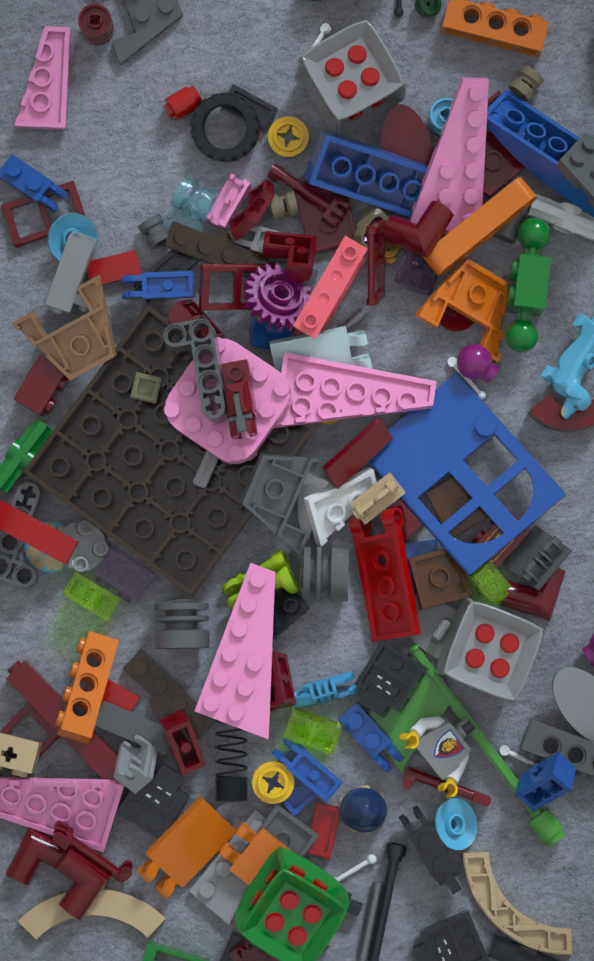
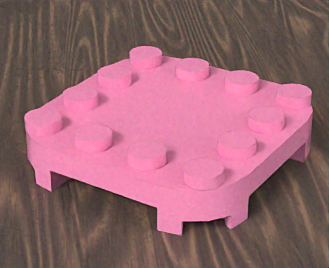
(271, 399)

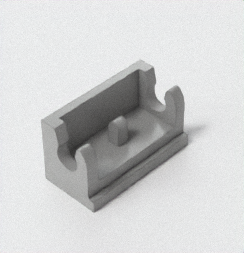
(136, 765)

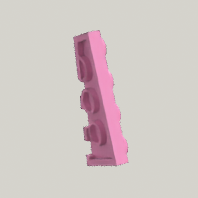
(47, 88)

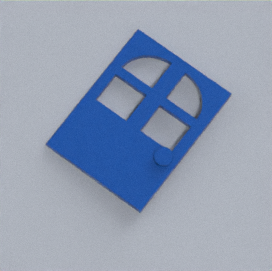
(435, 444)

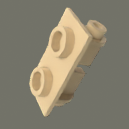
(377, 498)

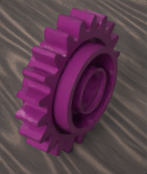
(275, 296)

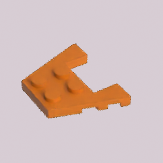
(475, 295)

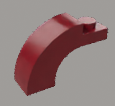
(549, 415)

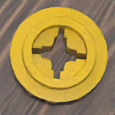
(281, 127)
(260, 785)

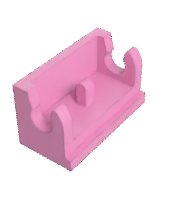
(228, 202)

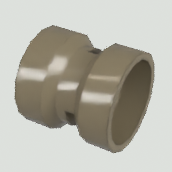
(526, 83)
(278, 209)

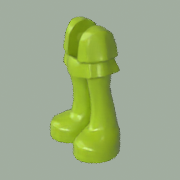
(283, 578)

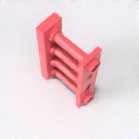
(331, 288)

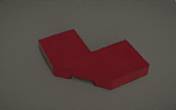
(259, 200)

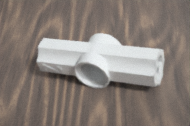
(563, 217)

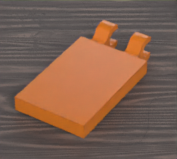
(186, 846)
(253, 857)

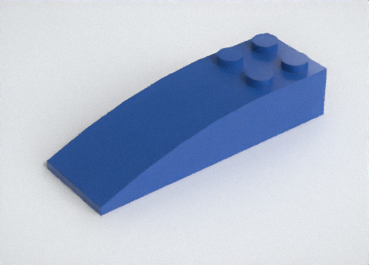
(535, 143)
(365, 172)

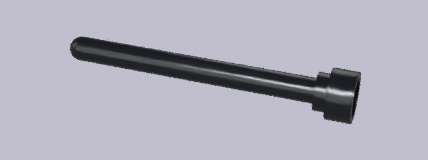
(394, 854)

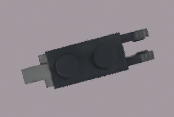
(432, 851)

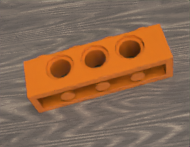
(505, 37)
(103, 650)

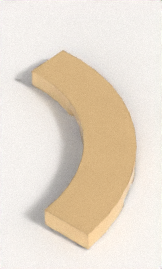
(108, 904)
(505, 916)

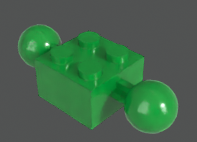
(530, 285)

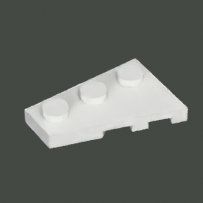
(331, 507)

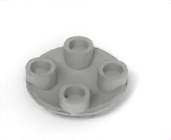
(91, 546)

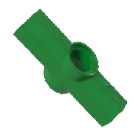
(21, 453)

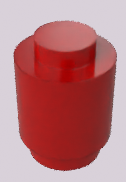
(182, 102)

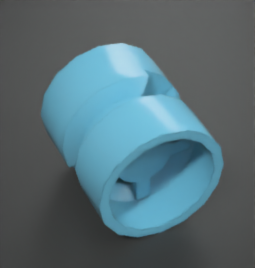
(438, 115)

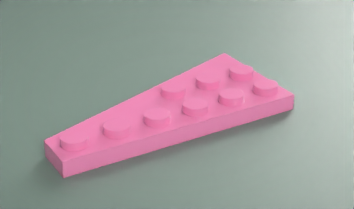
(242, 668)

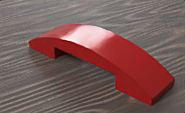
(36, 533)

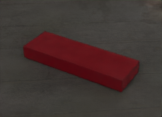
(357, 453)

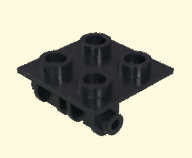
(287, 610)

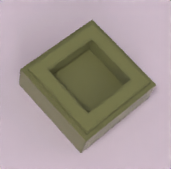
(146, 388)

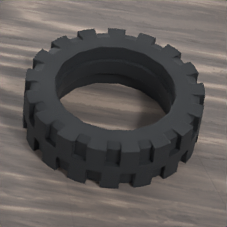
(198, 127)

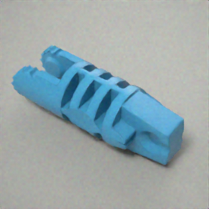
(325, 690)

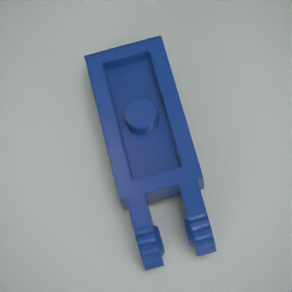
(30, 182)
(161, 285)
(369, 735)
(310, 771)

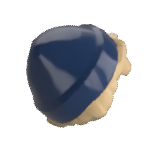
(363, 809)

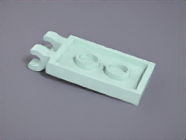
(329, 345)

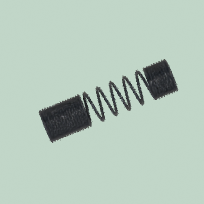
(228, 787)

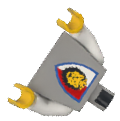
(442, 747)

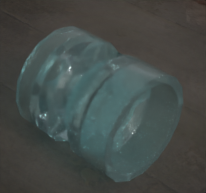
(192, 198)

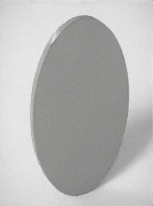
(434, 627)
(575, 699)

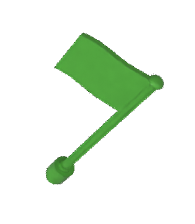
(432, 700)

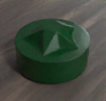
(428, 8)

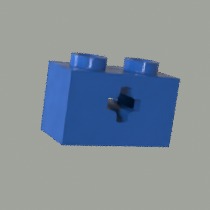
(545, 781)

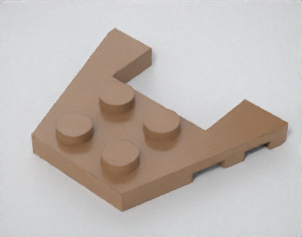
(80, 343)

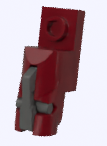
(239, 399)

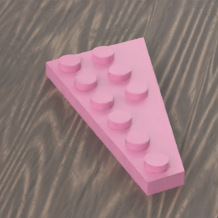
(458, 161)
(342, 391)
(81, 803)

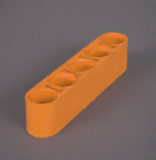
(480, 226)

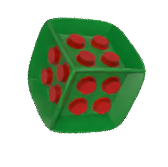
(291, 908)

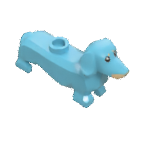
(572, 367)

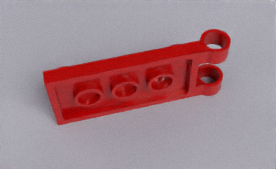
(389, 586)

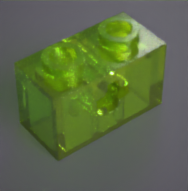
(489, 583)
(92, 597)
(312, 730)

